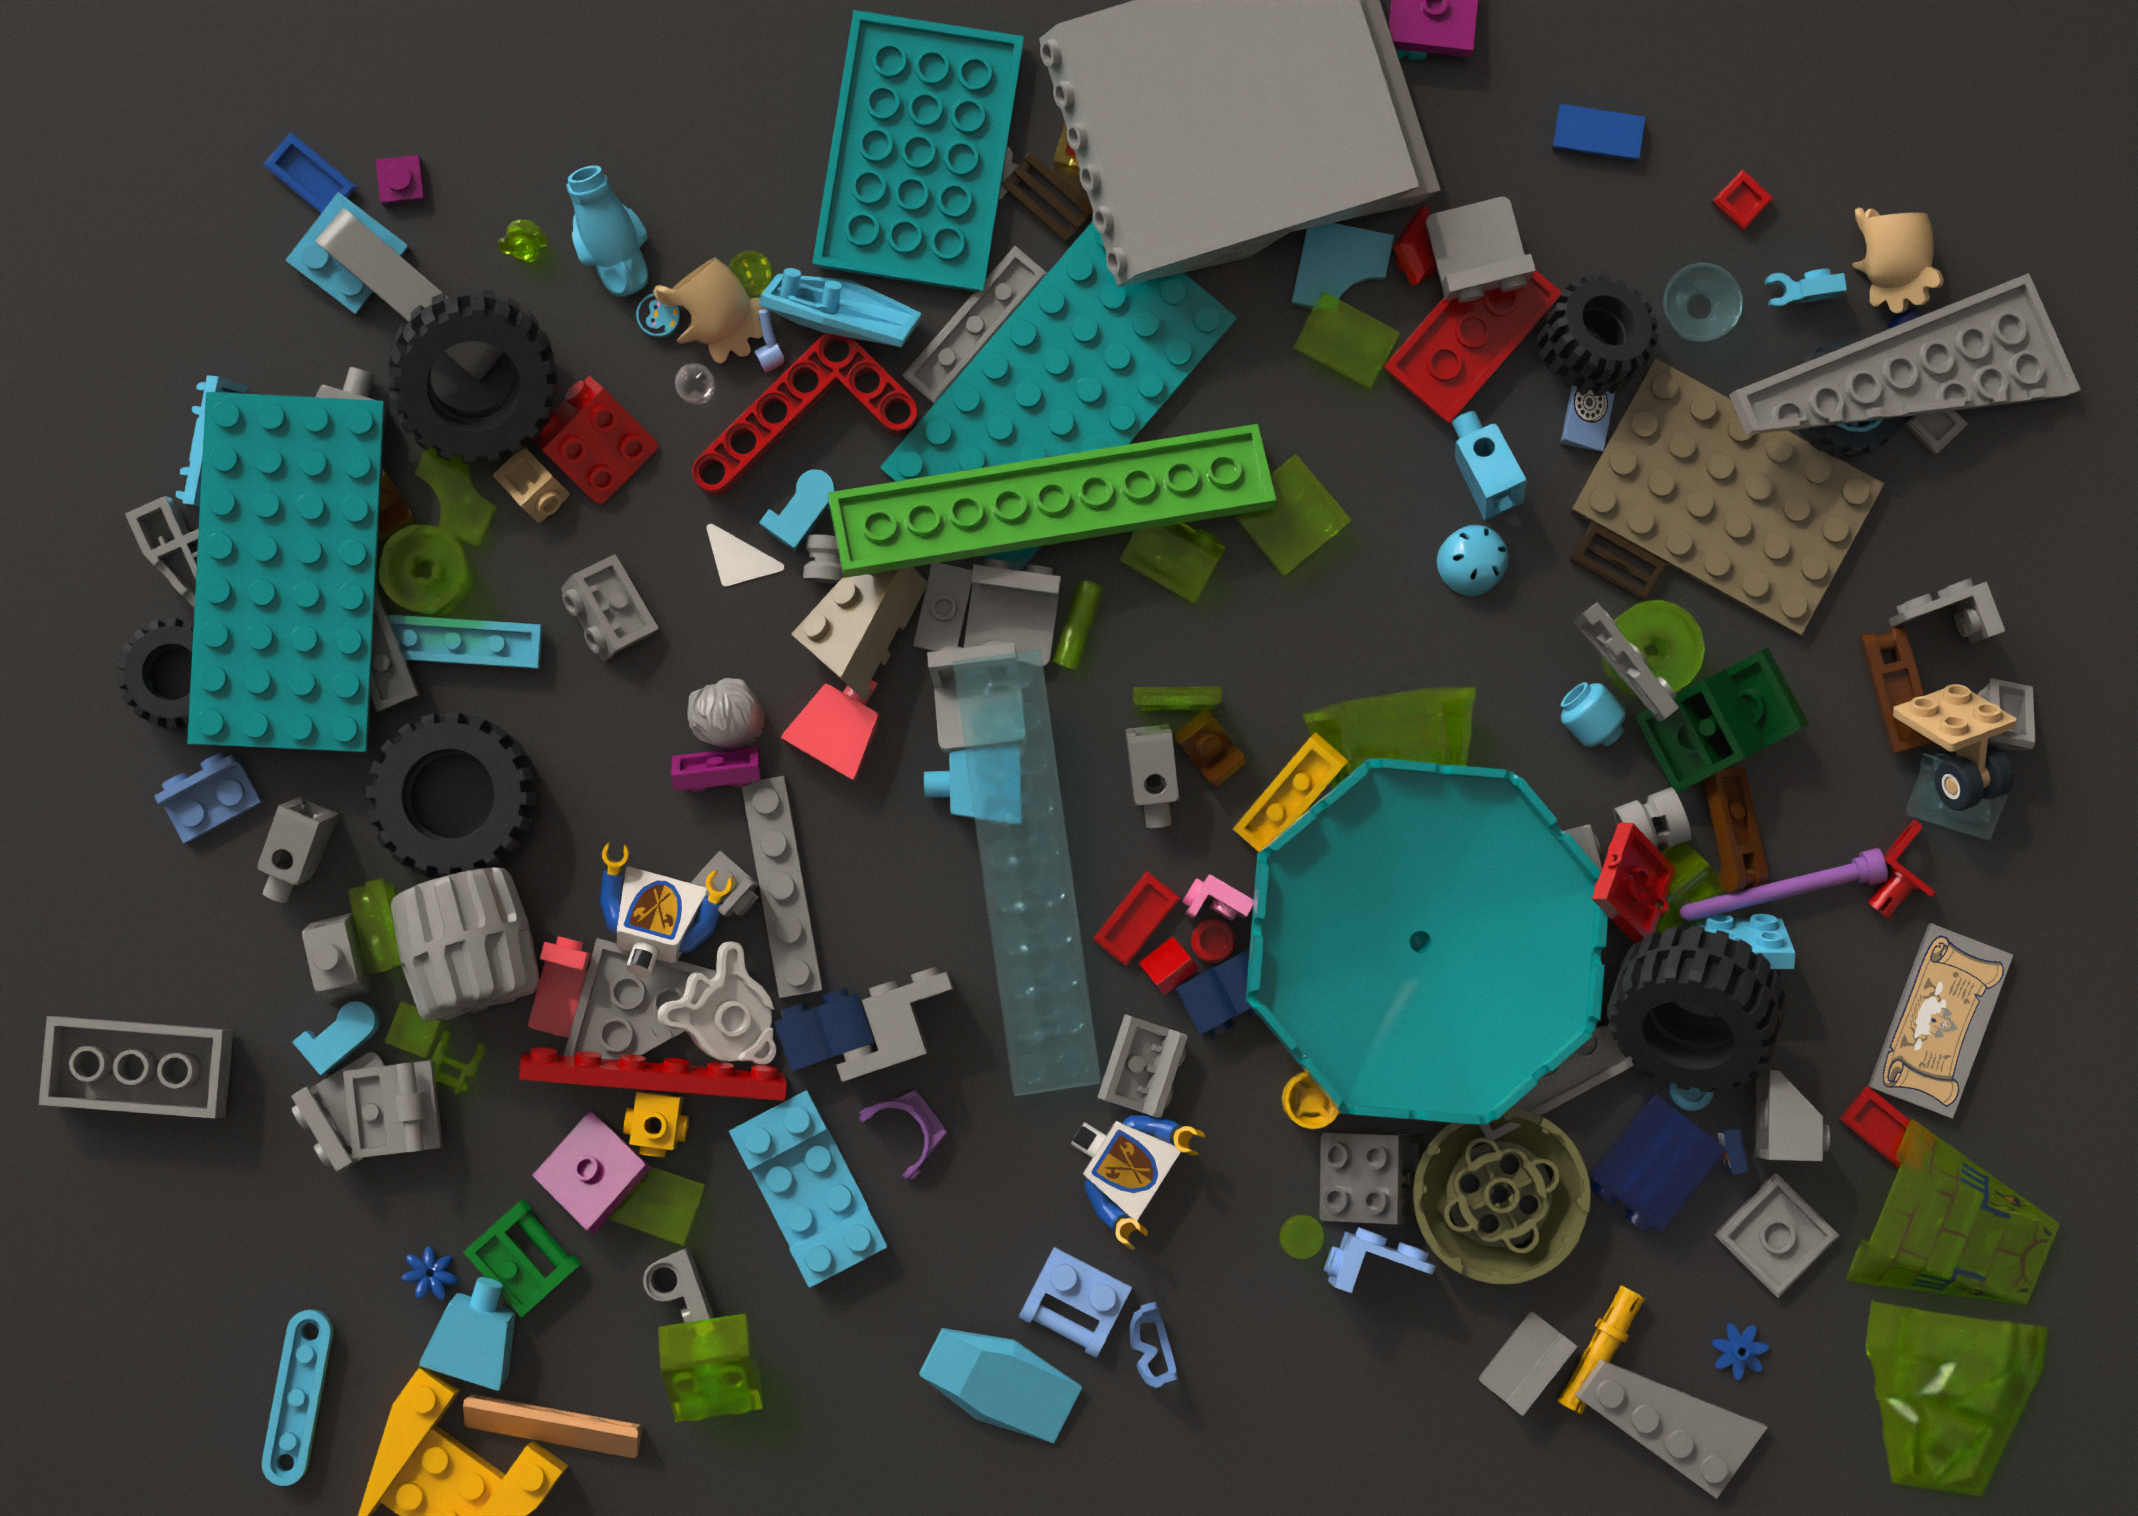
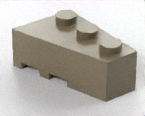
(859, 621)

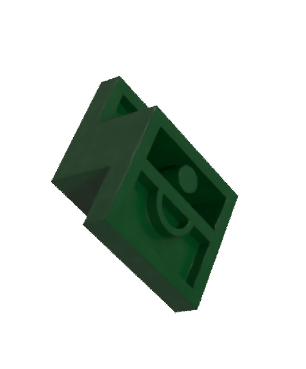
(1723, 720)

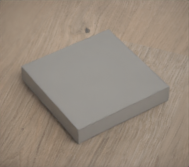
(1776, 1235)

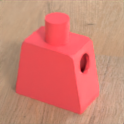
(835, 729)

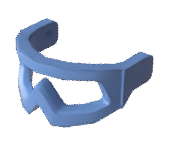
(1151, 1313)

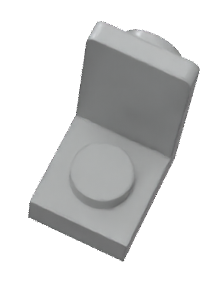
(742, 896)

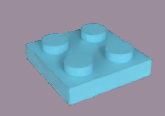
(325, 270)

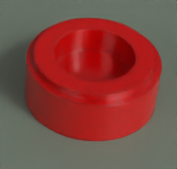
(1213, 941)

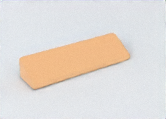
(552, 1425)

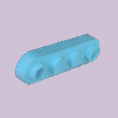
(297, 1397)

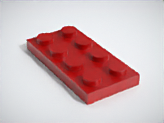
(1467, 343)

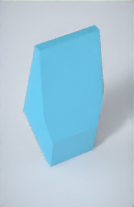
(839, 308)
(1001, 1383)

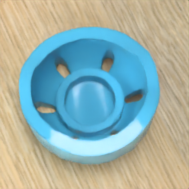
(1478, 555)

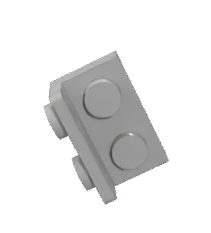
(607, 607)

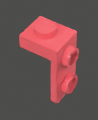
(559, 986)

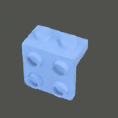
(1345, 1262)

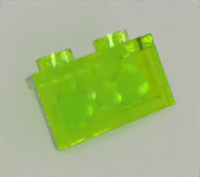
(1175, 557)
(375, 925)

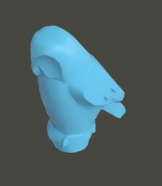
(607, 232)

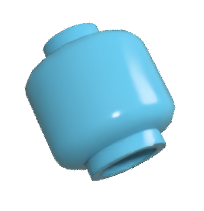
(1593, 714)

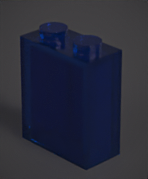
(1654, 1164)

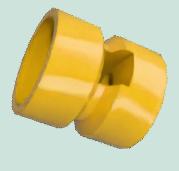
(1307, 1103)

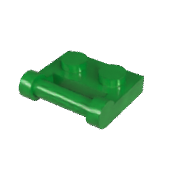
(505, 1261)

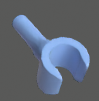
(770, 354)

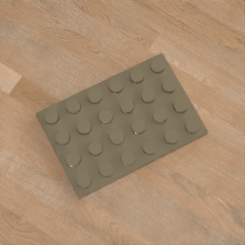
(1728, 508)

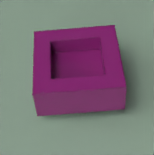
(400, 180)

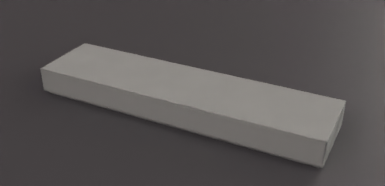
(974, 325)

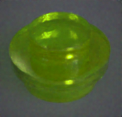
(1301, 1236)

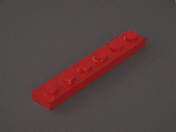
(635, 1073)

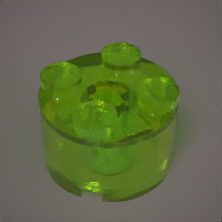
(401, 568)

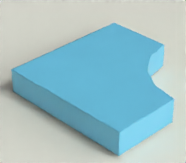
(1338, 258)

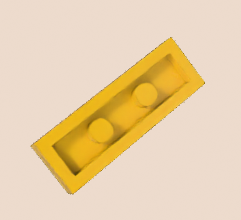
(1291, 792)

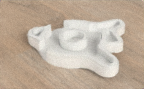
(725, 1014)

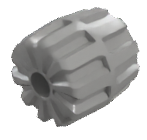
(464, 943)

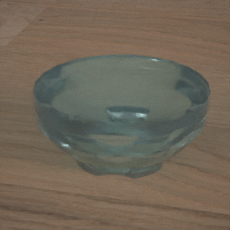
(1717, 287)

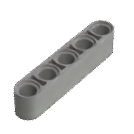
(396, 283)

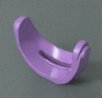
(932, 1128)

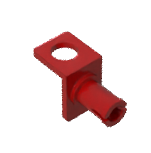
(1902, 880)

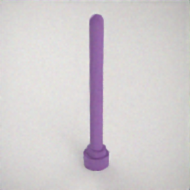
(1867, 868)

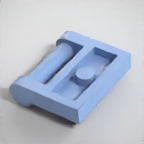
(1081, 1288)

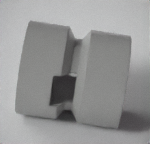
(1670, 813)

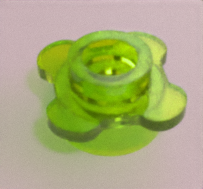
(523, 240)

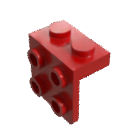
(595, 440)

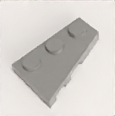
(1627, 661)

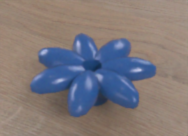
(434, 1270)
(1731, 1350)

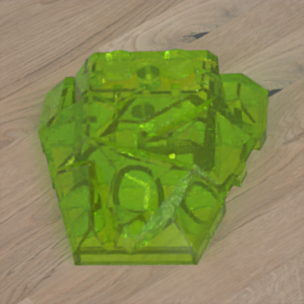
(1949, 1392)

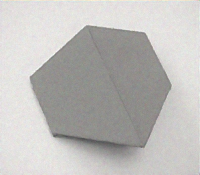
(2018, 702)

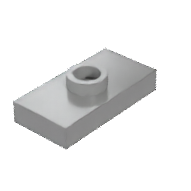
(943, 607)

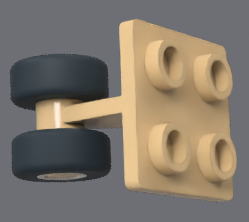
(1963, 724)

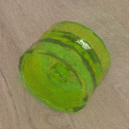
(1674, 635)

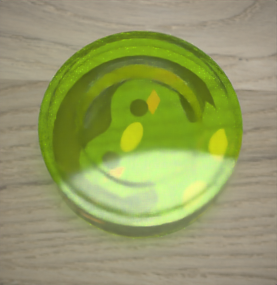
(752, 271)

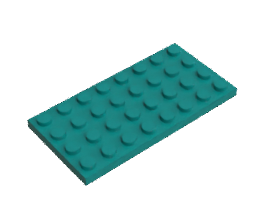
(1067, 372)
(286, 572)

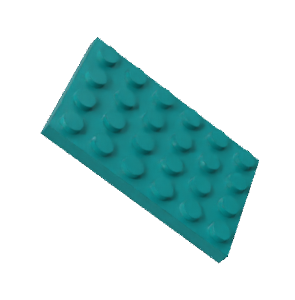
(918, 151)

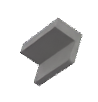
(1527, 1362)

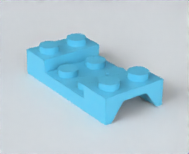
(809, 1188)

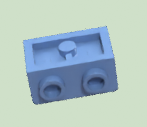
(209, 796)

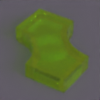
(462, 508)

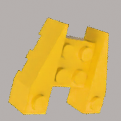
(433, 1474)

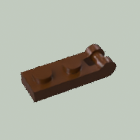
(1894, 684)
(1736, 830)

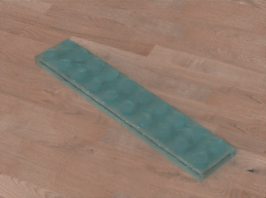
(1026, 872)

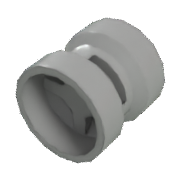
(825, 560)

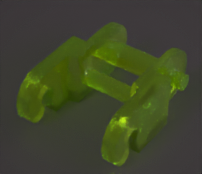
(467, 1069)

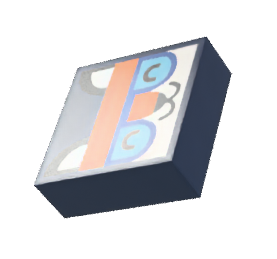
(1734, 1155)

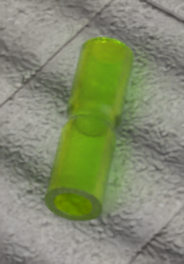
(1076, 629)

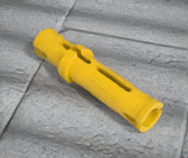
(1605, 1341)

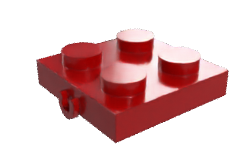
(1634, 882)

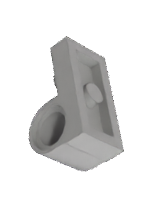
(688, 1285)

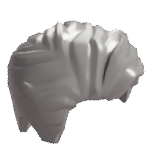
(726, 714)

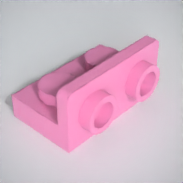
(1225, 898)

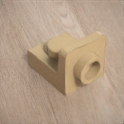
(531, 485)

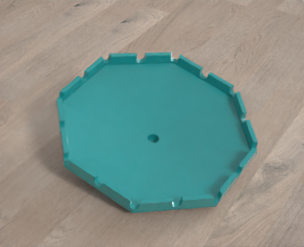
(1427, 942)

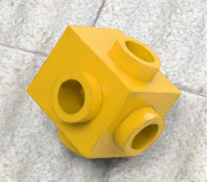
(669, 1111)

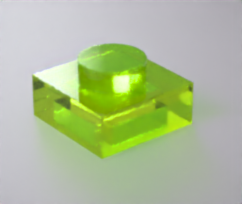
(411, 1031)

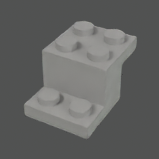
(894, 1023)

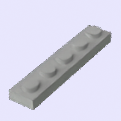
(782, 887)

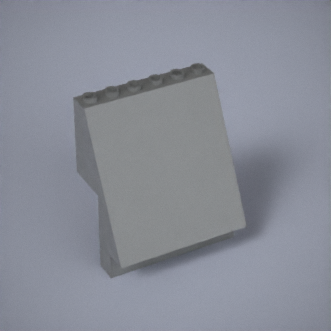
(1233, 125)

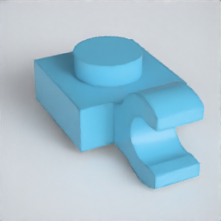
(1816, 286)

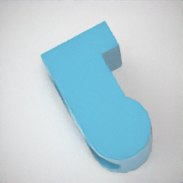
(802, 511)
(352, 1028)

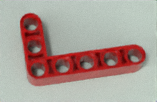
(799, 405)

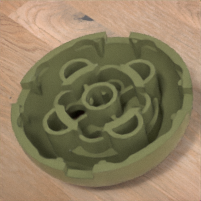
(1522, 1243)

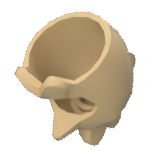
(1898, 258)
(718, 308)

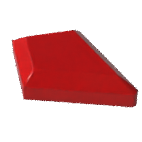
(1415, 249)

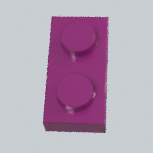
(716, 768)

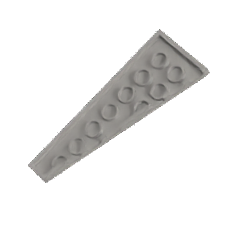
(1955, 358)

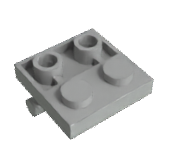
(392, 1109)

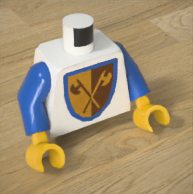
(657, 913)
(1130, 1167)

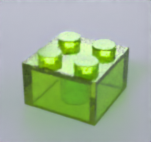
(710, 1367)

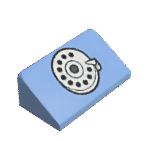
(1587, 420)

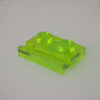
(1346, 339)
(661, 1206)

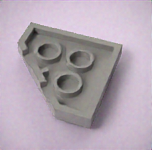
(621, 1009)

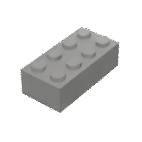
(136, 1067)

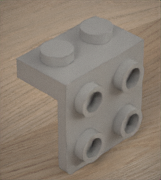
(1478, 250)
(1013, 606)
(946, 702)
(325, 1113)

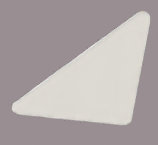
(737, 559)

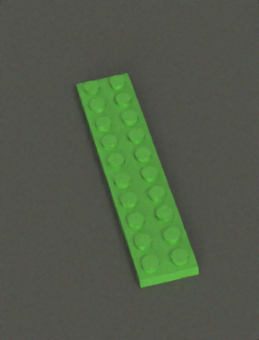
(1051, 500)

